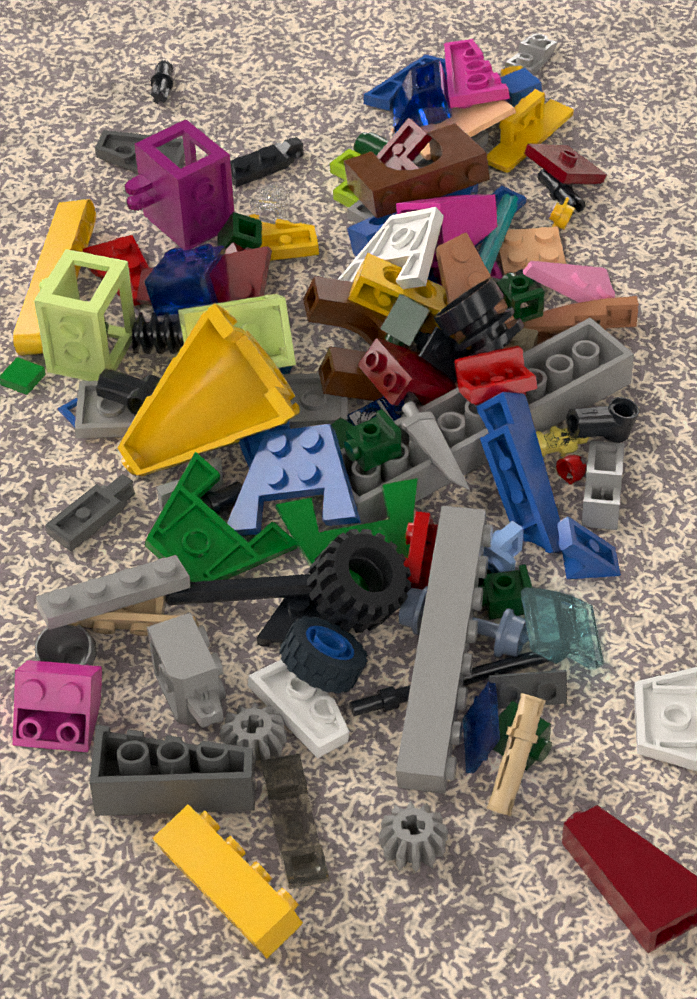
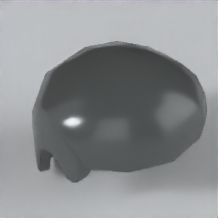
(66, 644)

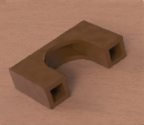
(456, 166)
(339, 372)

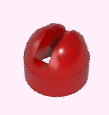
(573, 465)

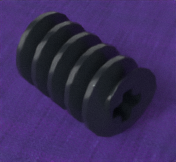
(156, 334)

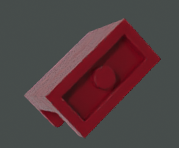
(401, 371)

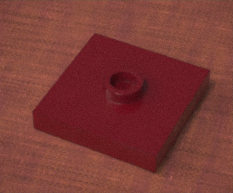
(565, 164)

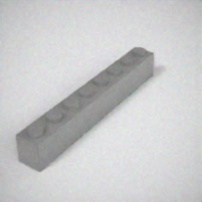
(442, 651)

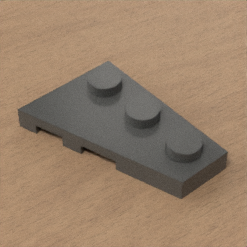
(120, 149)

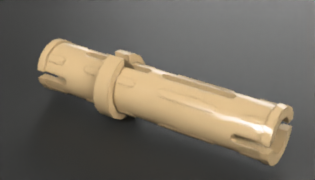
(516, 754)

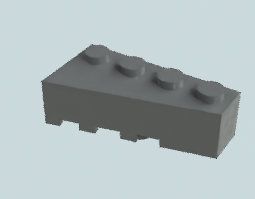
(166, 775)

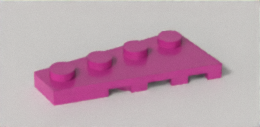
(470, 76)

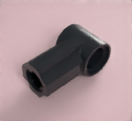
(126, 388)
(610, 421)

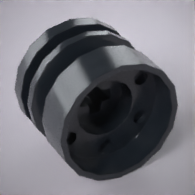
(478, 320)

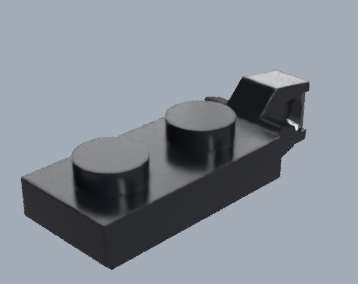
(265, 161)

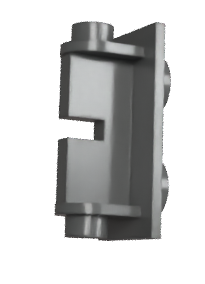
(543, 685)

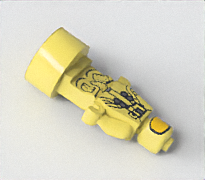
(558, 441)

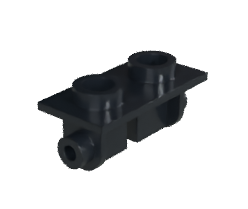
(439, 351)

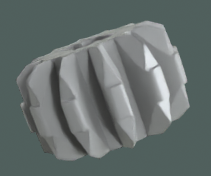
(256, 730)
(413, 836)

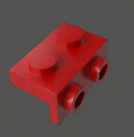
(492, 373)
(421, 538)

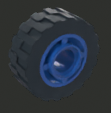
(323, 655)

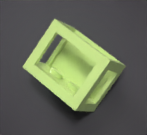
(264, 319)
(75, 329)

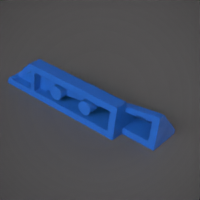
(520, 468)

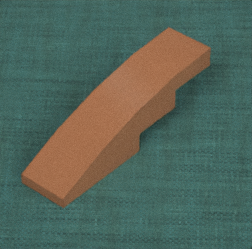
(606, 312)

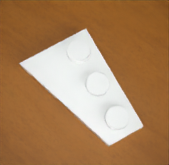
(305, 709)

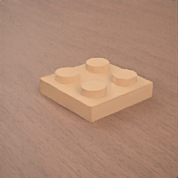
(529, 245)

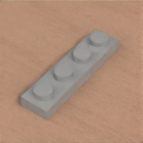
(112, 592)

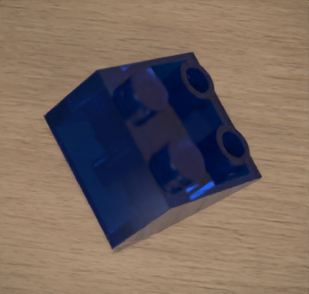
(422, 97)

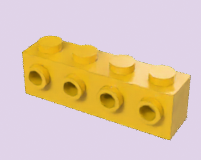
(228, 880)

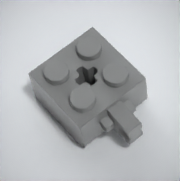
(187, 670)

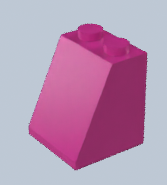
(461, 214)

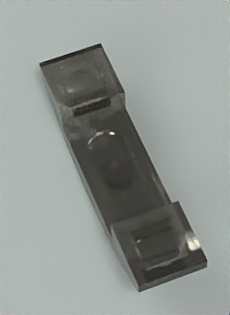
(294, 822)

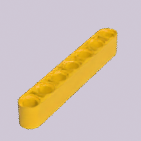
(71, 231)

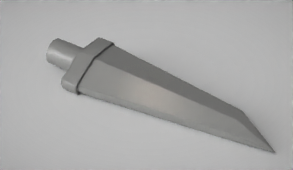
(428, 436)

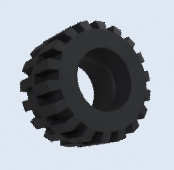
(378, 566)

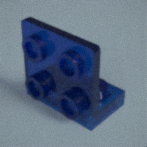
(183, 279)

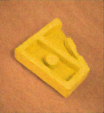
(289, 239)

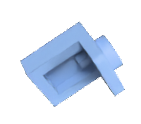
(504, 546)

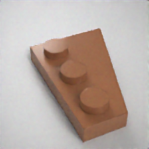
(462, 269)

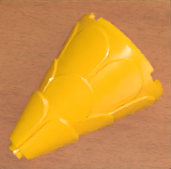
(208, 398)

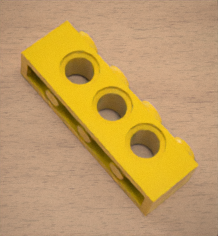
(377, 290)

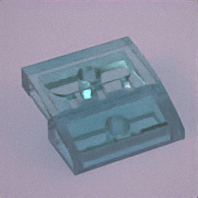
(561, 627)

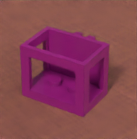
(188, 201)

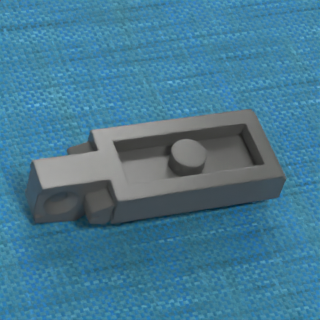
(90, 512)

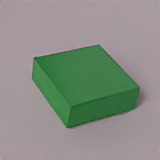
(22, 376)

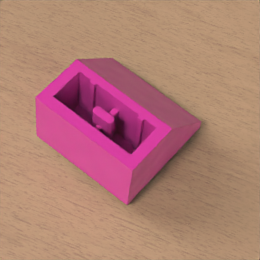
(56, 705)

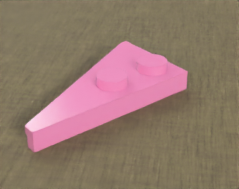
(573, 281)

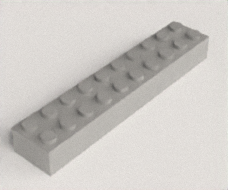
(570, 374)

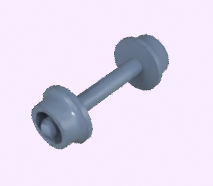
(508, 635)

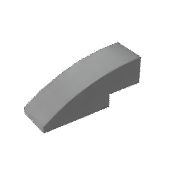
(603, 485)

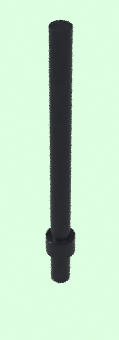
(390, 698)

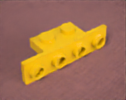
(529, 125)

